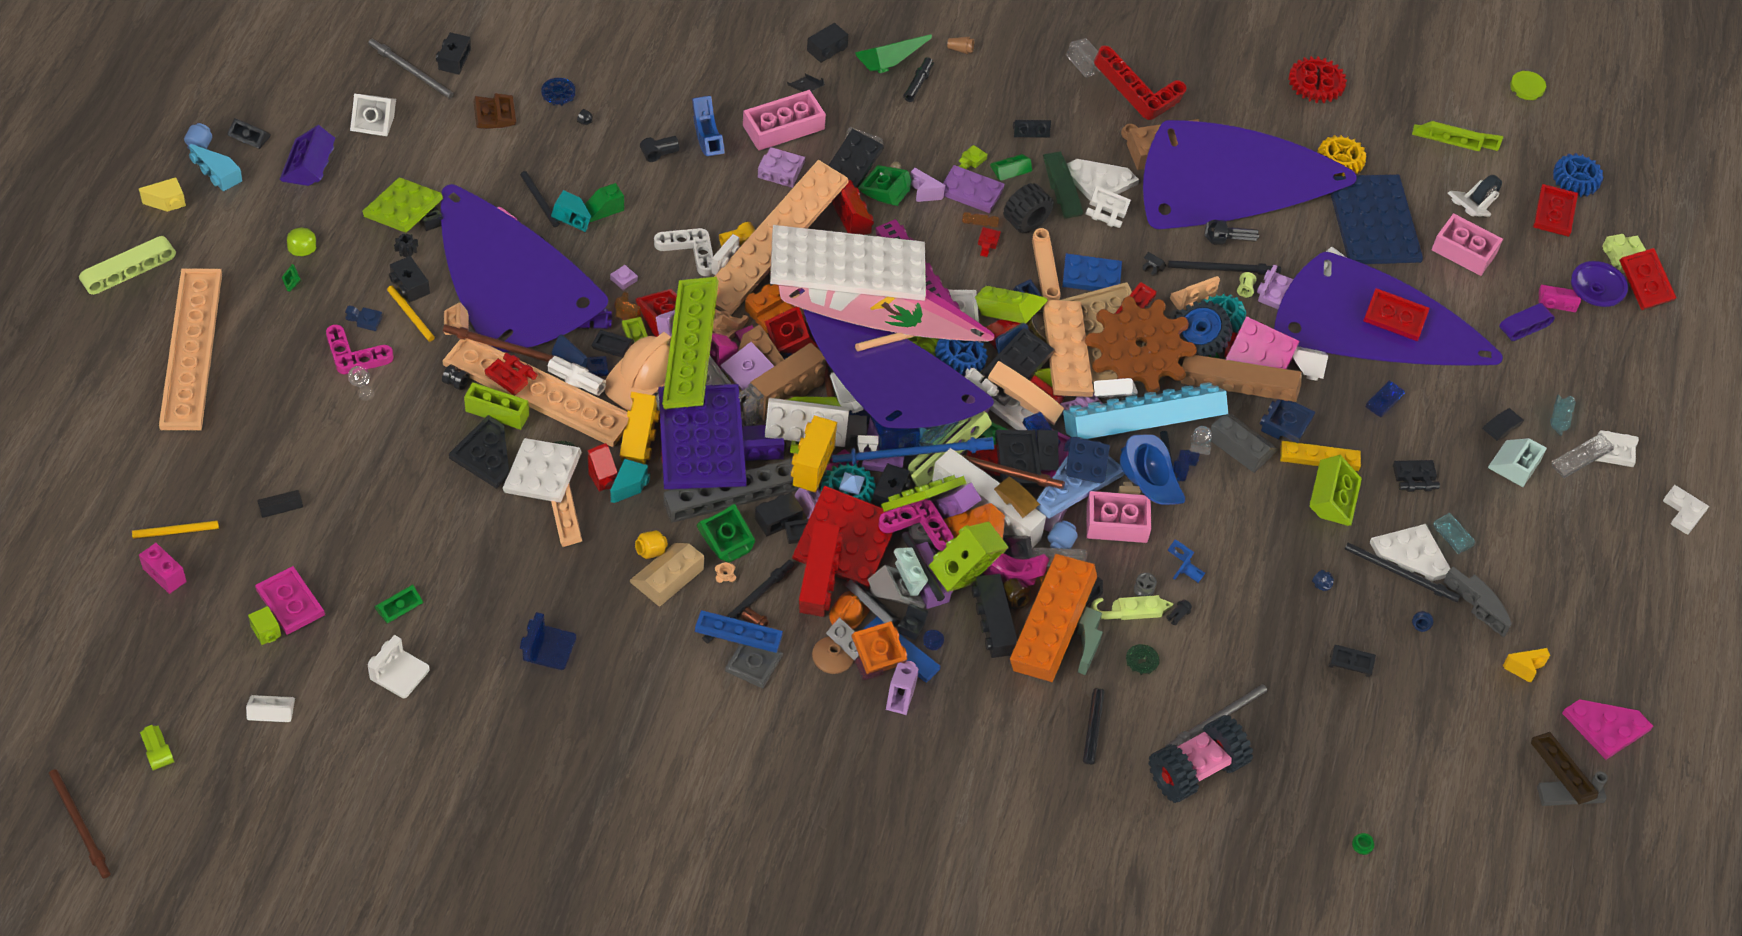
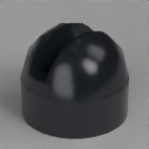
(584, 117)

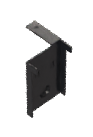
(807, 83)

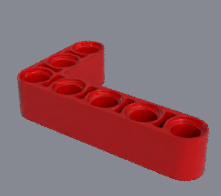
(1134, 89)

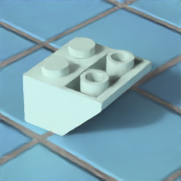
(1518, 460)

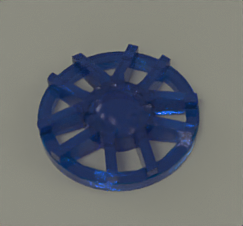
(558, 91)

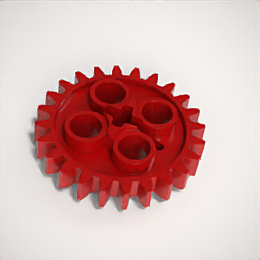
(1330, 79)

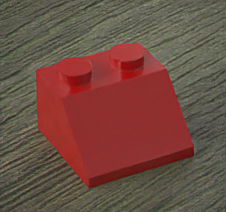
(790, 331)

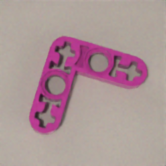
(348, 356)
(918, 516)

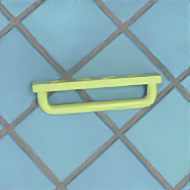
(921, 475)

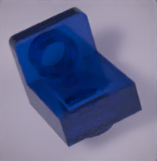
(1185, 459)

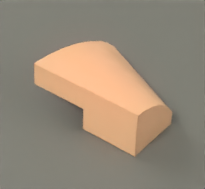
(726, 324)

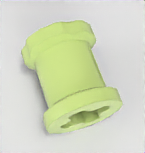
(1246, 284)

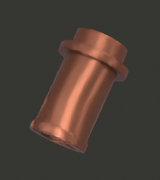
(755, 618)

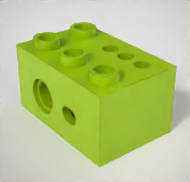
(967, 556)

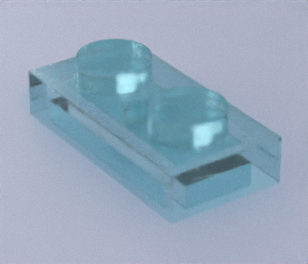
(936, 434)
(1454, 533)

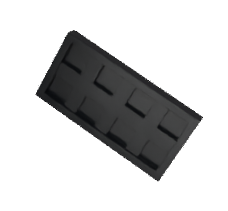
(1024, 355)

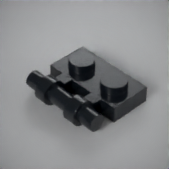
(1416, 471)

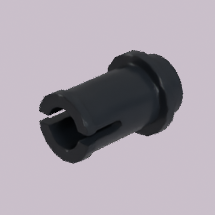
(1183, 607)

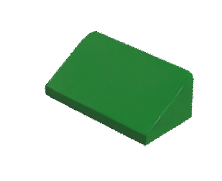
(1011, 167)
(399, 604)

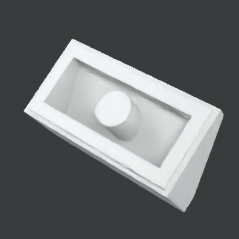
(1114, 388)
(270, 708)

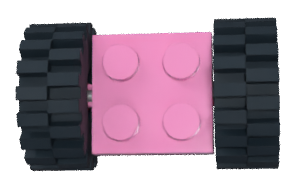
(1183, 766)

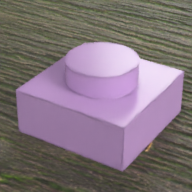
(623, 277)

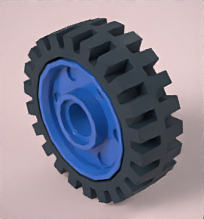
(1217, 327)

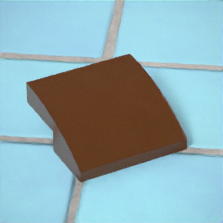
(494, 111)

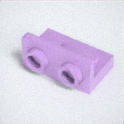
(1274, 288)

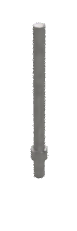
(385, 51)
(1187, 735)

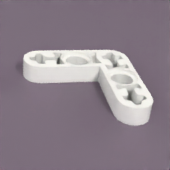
(696, 243)

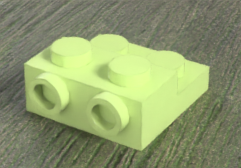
(1621, 246)

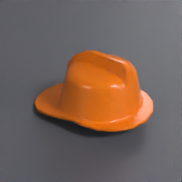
(849, 609)

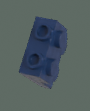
(1286, 420)

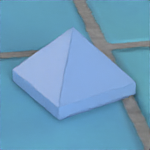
(851, 483)

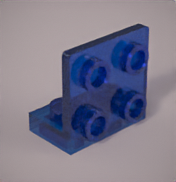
(896, 437)

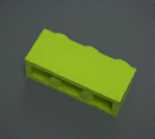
(497, 404)

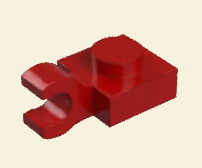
(988, 239)

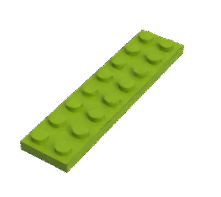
(690, 343)

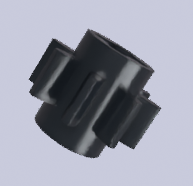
(406, 245)

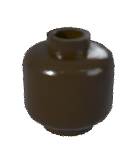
(1016, 593)

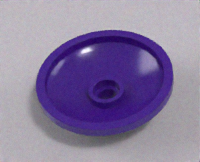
(1599, 283)

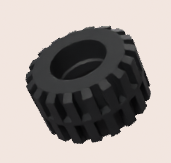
(1028, 208)

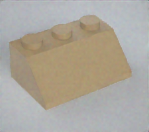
(669, 572)

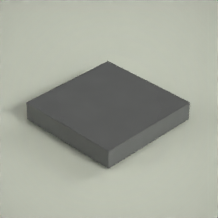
(753, 664)

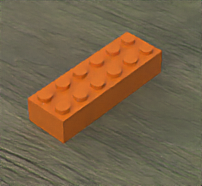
(1053, 618)

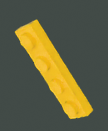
(1312, 454)

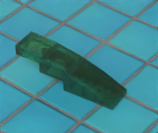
(1063, 184)

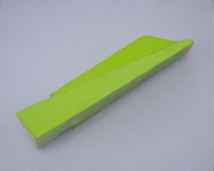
(1457, 136)

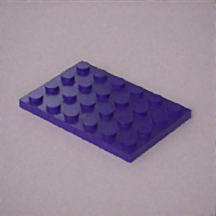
(704, 442)

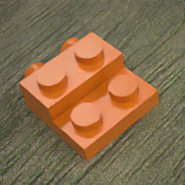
(766, 305)
(879, 647)

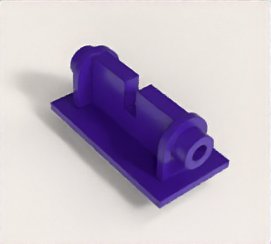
(600, 320)

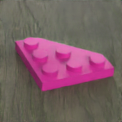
(1607, 726)

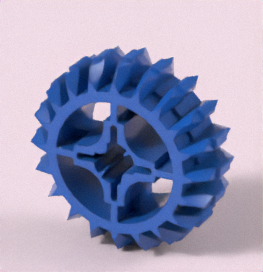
(1578, 174)
(961, 354)

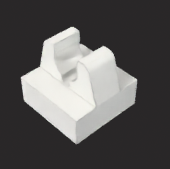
(863, 441)

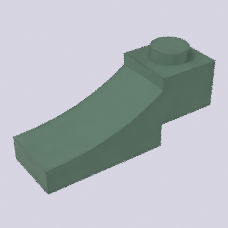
(1090, 637)

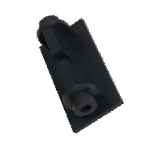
(1032, 128)

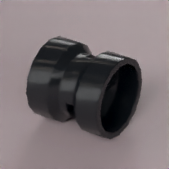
(455, 377)

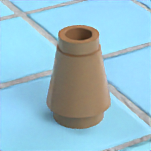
(961, 44)

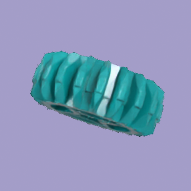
(1233, 308)
(834, 478)

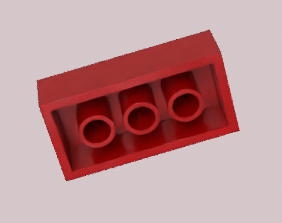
(819, 569)

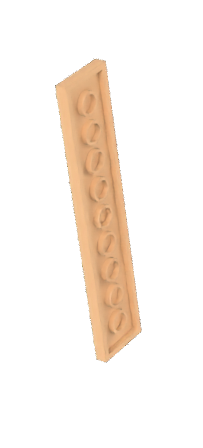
(798, 210)
(190, 350)
(546, 394)

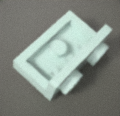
(910, 570)

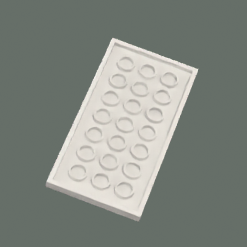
(848, 262)

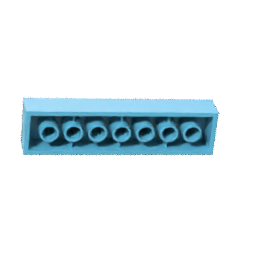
(1145, 411)

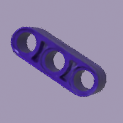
(1526, 322)

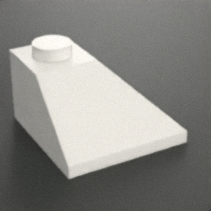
(372, 114)
(1311, 362)

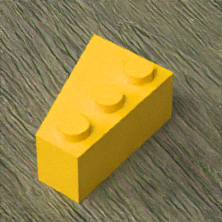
(640, 428)

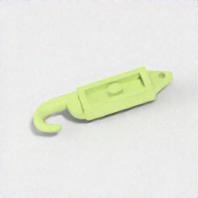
(1135, 607)

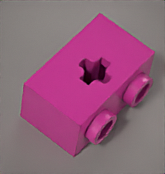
(162, 568)

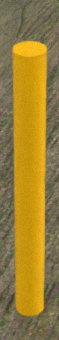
(410, 313)
(175, 529)

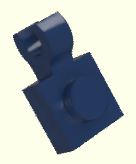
(365, 319)

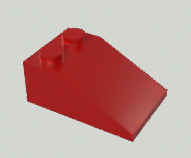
(655, 305)

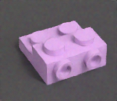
(780, 167)

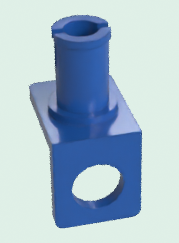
(1187, 568)

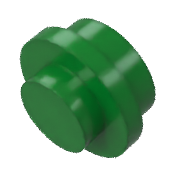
(1363, 844)

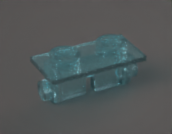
(1562, 414)

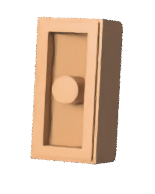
(456, 316)

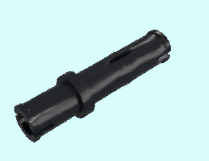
(922, 73)

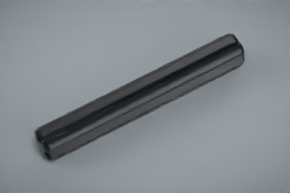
(1093, 726)

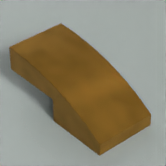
(1017, 495)

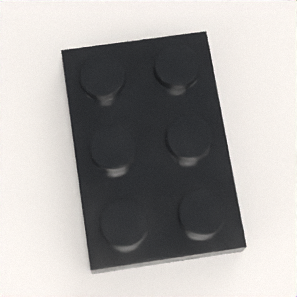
(856, 156)
(1019, 451)

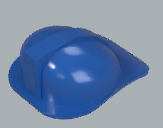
(1149, 466)

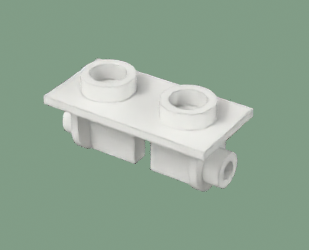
(976, 377)

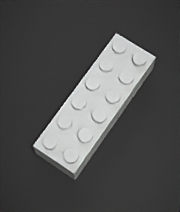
(1014, 524)

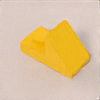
(1525, 663)

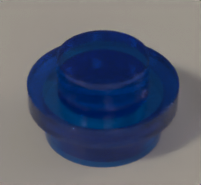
(933, 639)

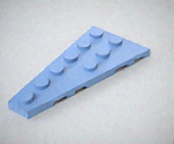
(1056, 500)

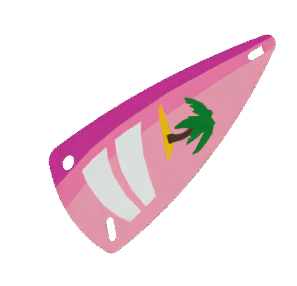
(907, 316)

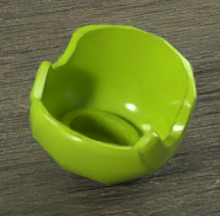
(301, 241)

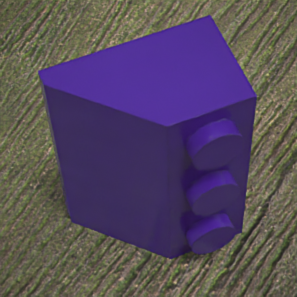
(308, 157)

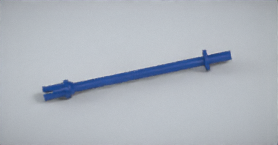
(971, 445)

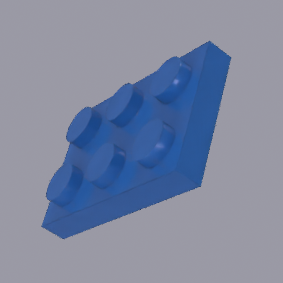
(1090, 272)

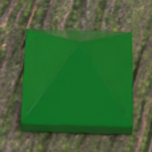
(291, 278)

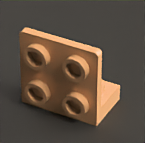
(1195, 293)

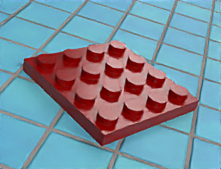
(862, 539)

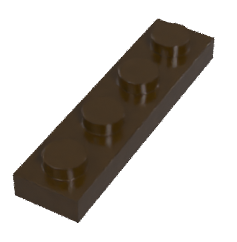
(1564, 768)

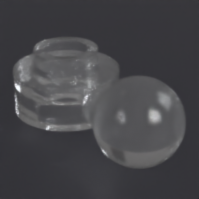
(365, 392)

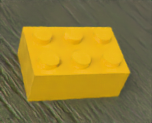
(814, 453)

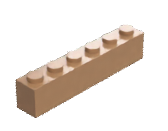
(1243, 377)

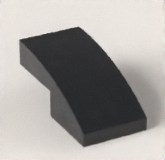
(1502, 424)

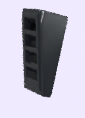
(434, 221)

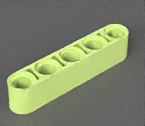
(127, 265)

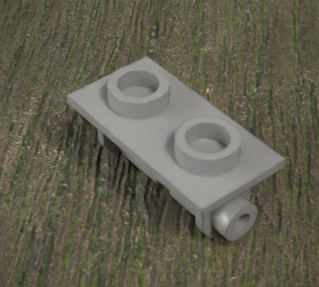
(841, 634)

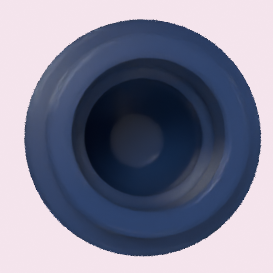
(1323, 580)
(1422, 621)

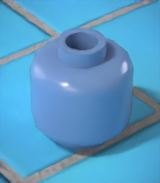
(198, 135)
(1062, 535)

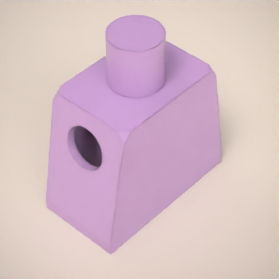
(905, 678)

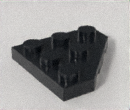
(484, 452)

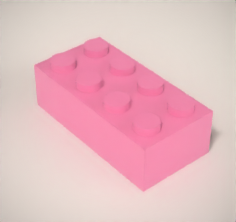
(784, 120)

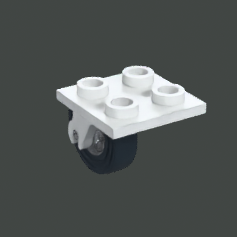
(1482, 193)

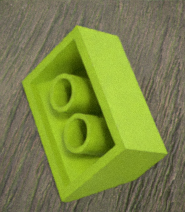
(1008, 304)
(1335, 490)

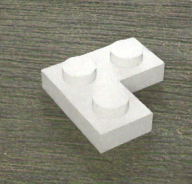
(1689, 509)

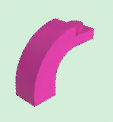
(1024, 569)

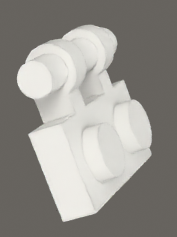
(1109, 202)

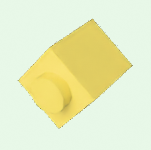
(163, 195)

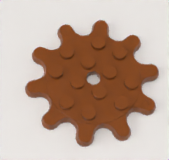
(1144, 363)

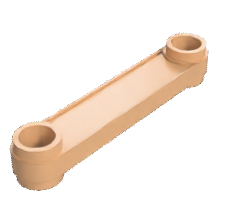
(1045, 264)

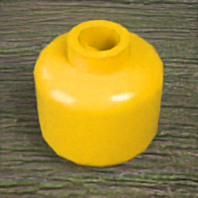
(651, 544)

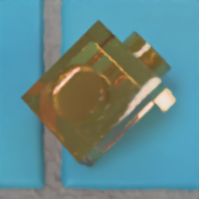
(625, 309)

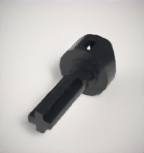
(1222, 232)

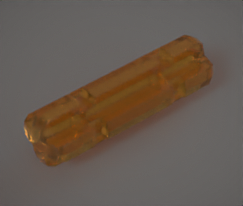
(980, 219)

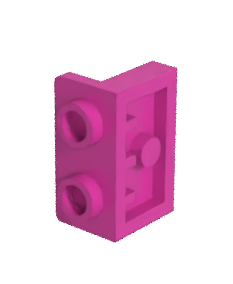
(1559, 298)

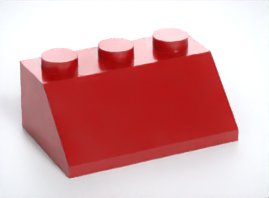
(853, 210)

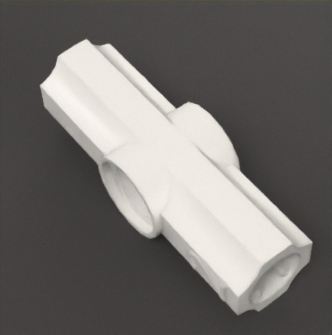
(576, 375)

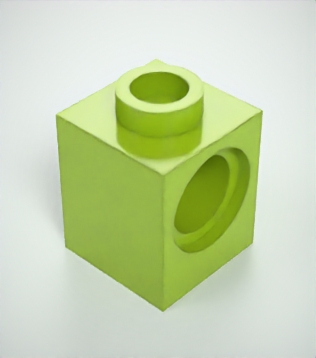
(264, 625)

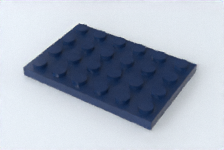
(1376, 221)

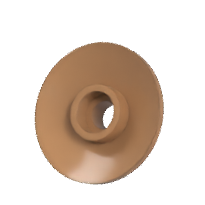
(829, 661)

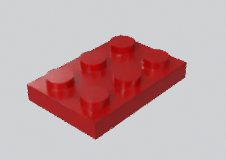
(1555, 210)
(1647, 279)
(1396, 314)

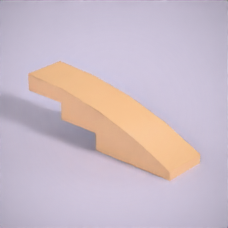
(1026, 392)

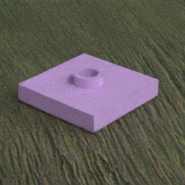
(746, 365)

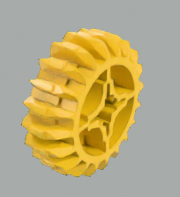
(1344, 152)

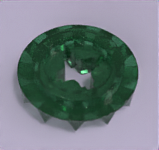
(1138, 652)

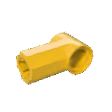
(744, 231)

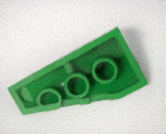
(891, 54)

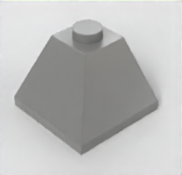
(890, 586)

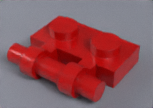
(507, 377)

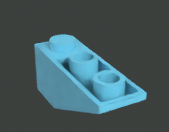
(218, 167)

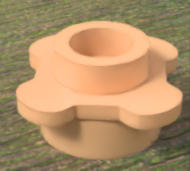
(725, 568)

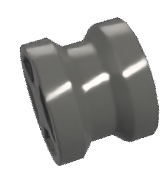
(1145, 585)

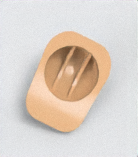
(639, 370)

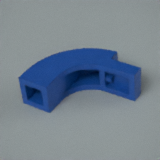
(706, 130)

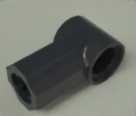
(654, 149)

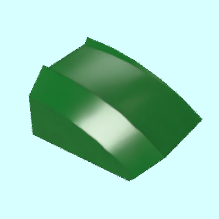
(887, 184)
(727, 534)

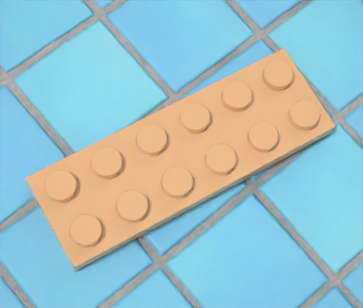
(1070, 359)

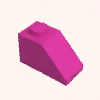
(722, 348)

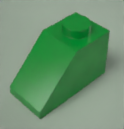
(605, 202)

